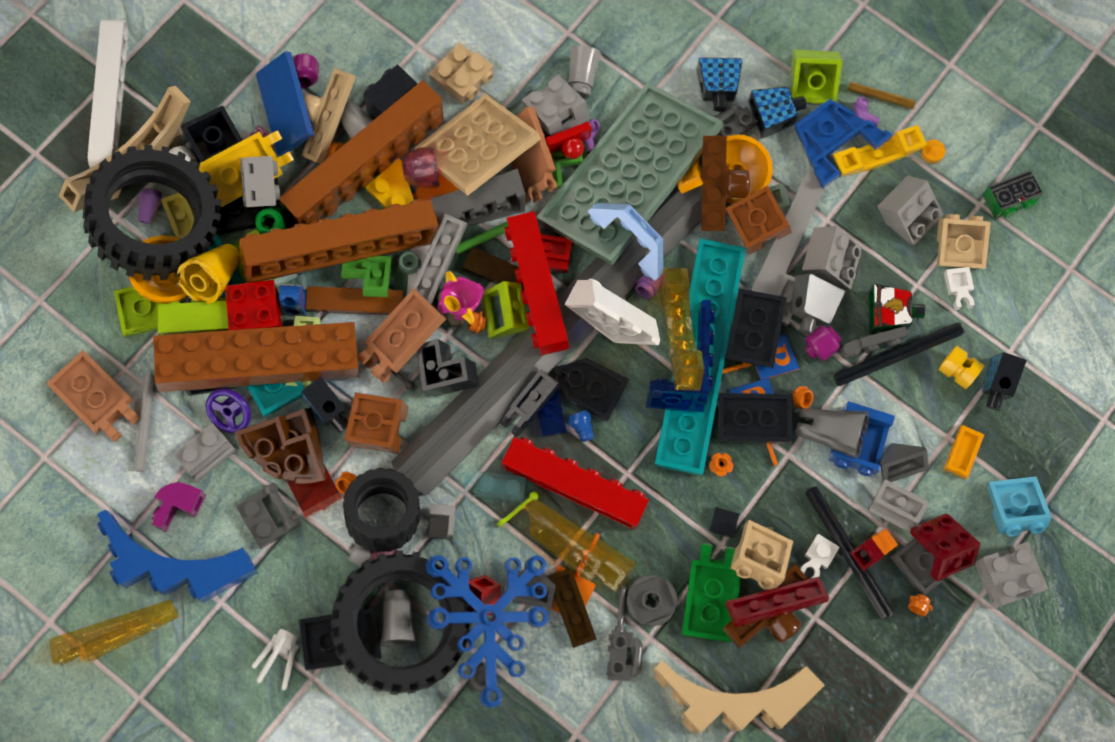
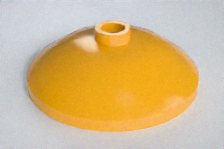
(749, 155)
(155, 289)

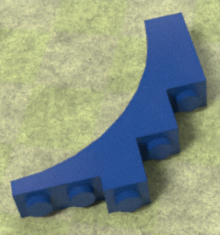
(167, 574)

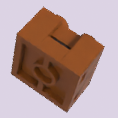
(758, 219)
(376, 423)

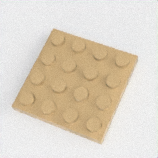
(479, 143)

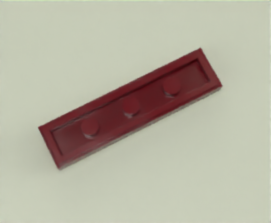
(776, 601)

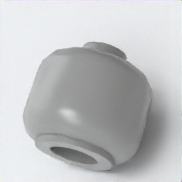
(359, 554)

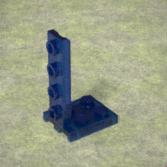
(662, 393)

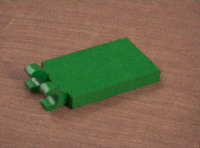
(708, 589)

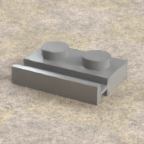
(204, 452)
(898, 505)

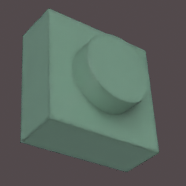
(780, 195)

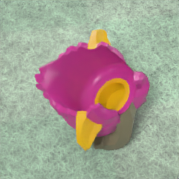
(459, 299)

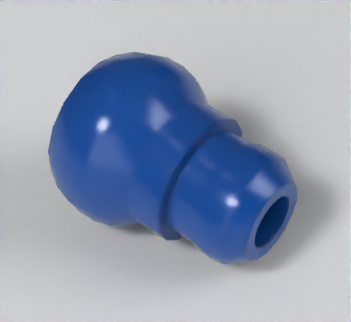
(582, 424)

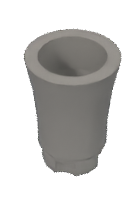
(583, 69)
(354, 118)
(397, 619)

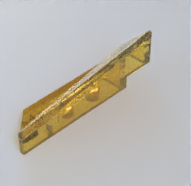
(578, 546)
(110, 634)

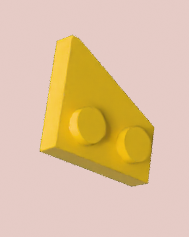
(391, 186)

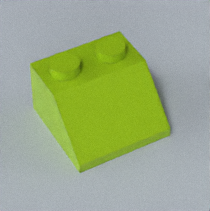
(815, 75)

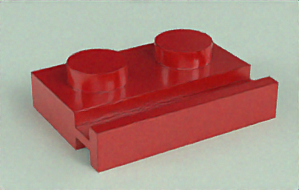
(557, 252)

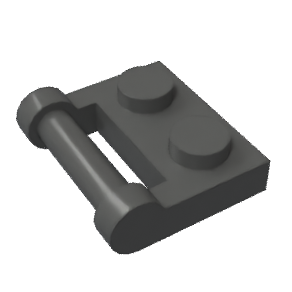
(259, 519)

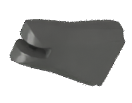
(834, 429)

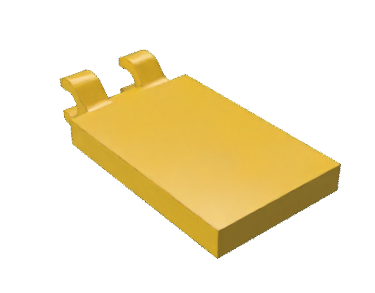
(226, 169)

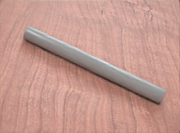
(144, 423)

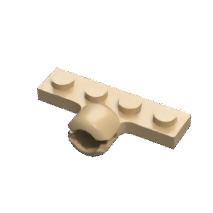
(326, 114)

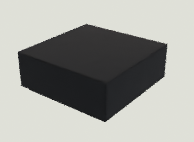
(724, 522)

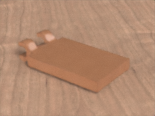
(535, 163)
(400, 335)
(93, 395)

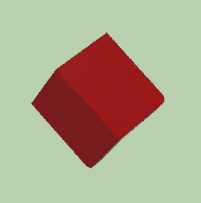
(485, 590)

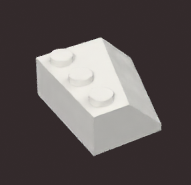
(612, 314)

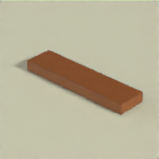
(350, 301)

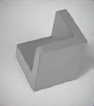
(442, 521)

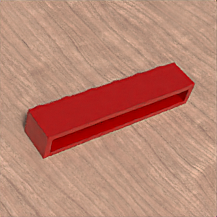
(537, 283)
(575, 483)

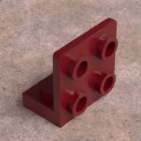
(948, 543)

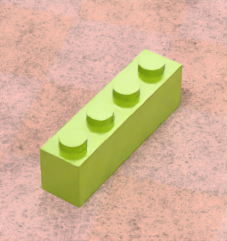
(192, 317)

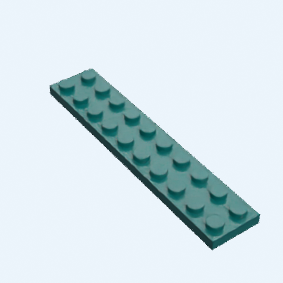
(715, 278)

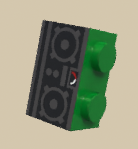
(1012, 194)

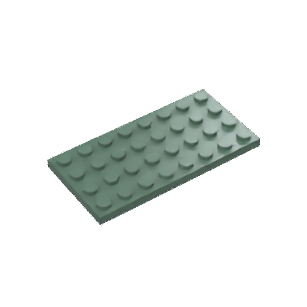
(632, 165)

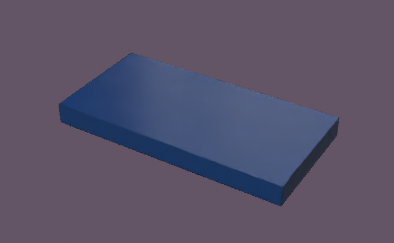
(284, 103)

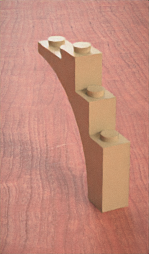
(158, 131)
(738, 710)

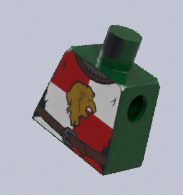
(891, 309)

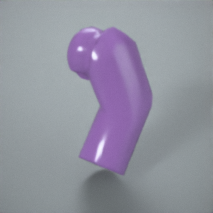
(861, 111)
(589, 144)

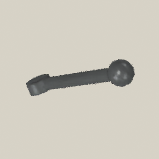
(408, 384)

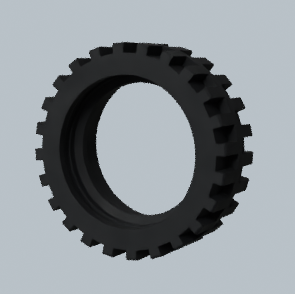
(159, 168)
(353, 653)

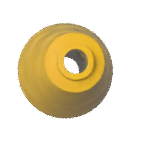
(209, 274)

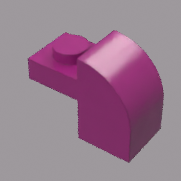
(173, 498)

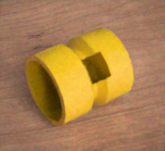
(961, 367)

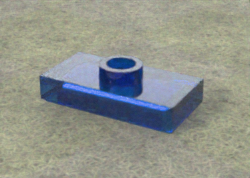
(552, 417)

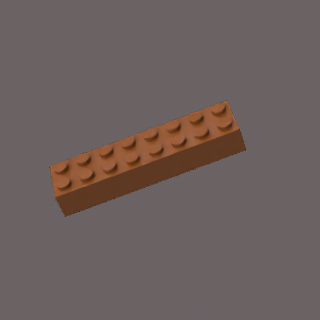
(364, 156)
(337, 240)
(255, 356)

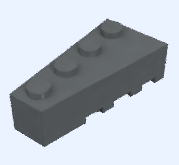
(493, 200)

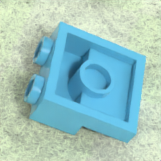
(1019, 506)

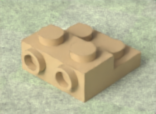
(462, 73)
(963, 241)
(762, 555)

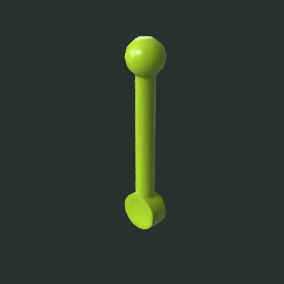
(533, 495)

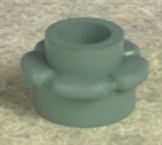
(409, 257)

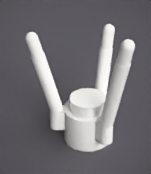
(281, 644)

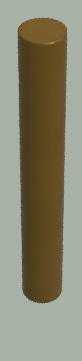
(881, 95)

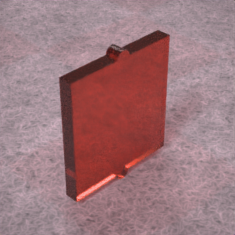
(316, 495)

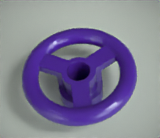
(229, 409)

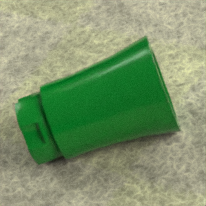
(280, 217)

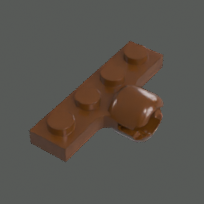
(719, 183)
(780, 626)

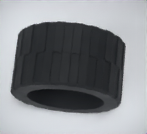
(381, 482)

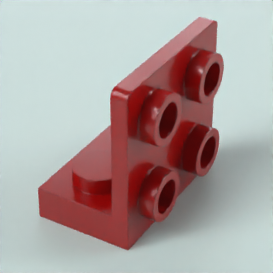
(253, 305)

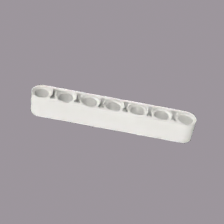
(108, 90)

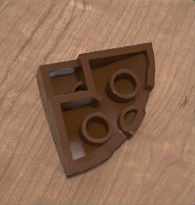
(286, 447)

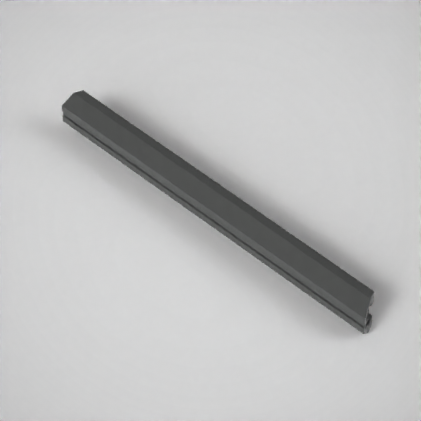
(481, 408)

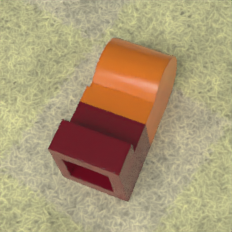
(875, 547)

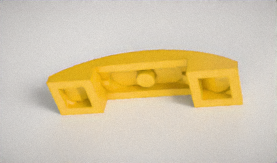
(866, 158)

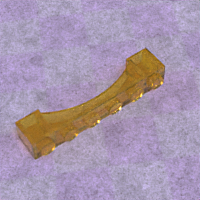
(685, 358)

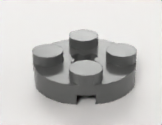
(645, 614)

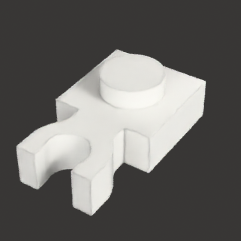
(960, 283)
(820, 554)

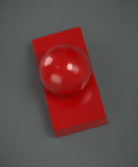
(570, 140)

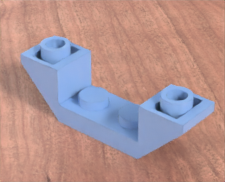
(603, 214)

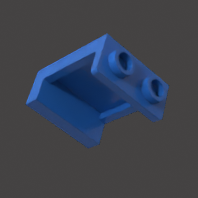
(873, 442)

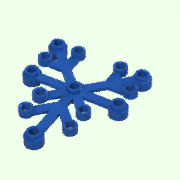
(490, 648)

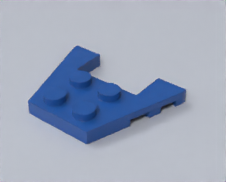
(828, 130)

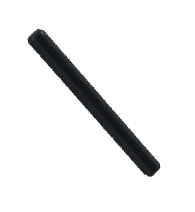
(898, 354)
(846, 546)

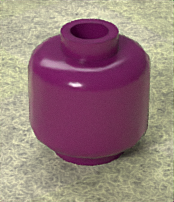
(307, 69)
(822, 343)

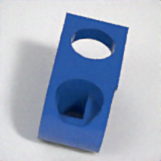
(292, 300)

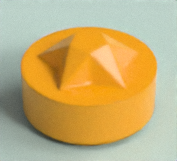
(933, 152)

